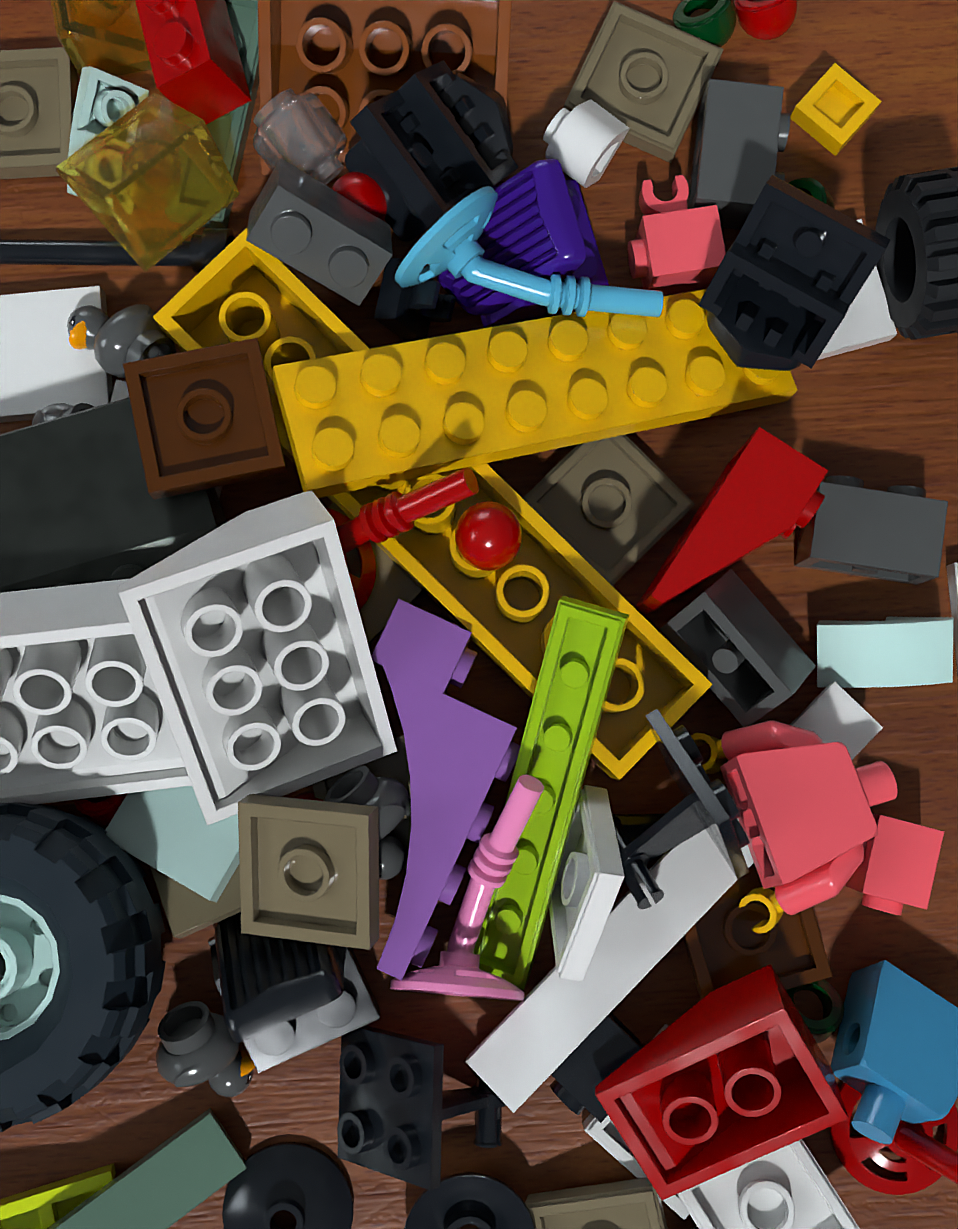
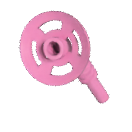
(491, 863)

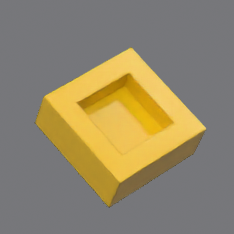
(835, 109)

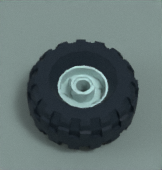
(73, 959)

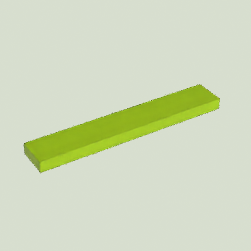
(557, 753)

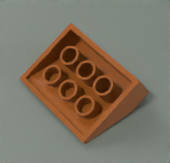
(370, 48)

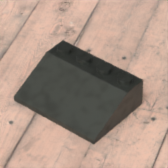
(82, 505)

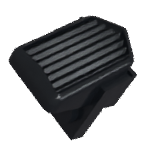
(432, 146)
(788, 279)
(287, 992)

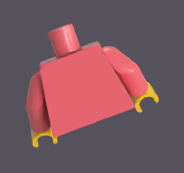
(799, 810)

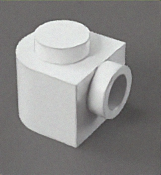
(584, 141)

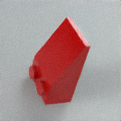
(755, 499)
(722, 1086)

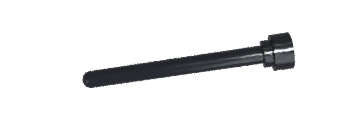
(192, 253)

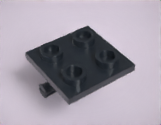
(704, 807)
(397, 1104)

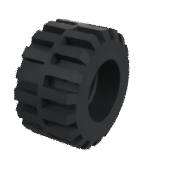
(922, 255)

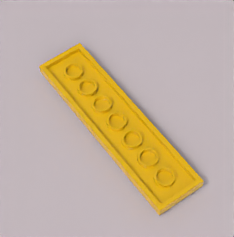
(508, 393)

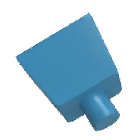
(896, 1051)

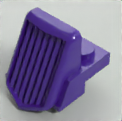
(535, 229)

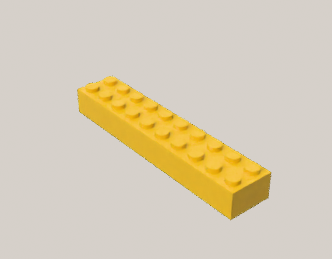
(506, 609)

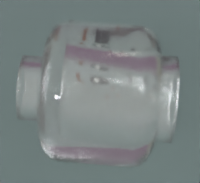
(301, 134)

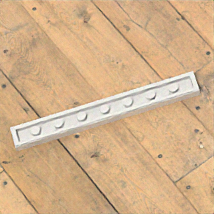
(693, 878)

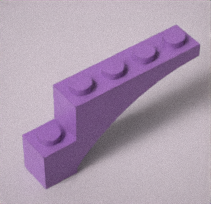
(450, 763)

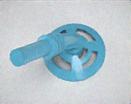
(454, 247)

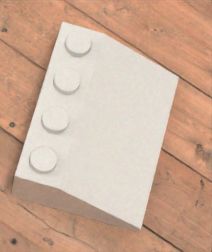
(260, 656)
(78, 700)

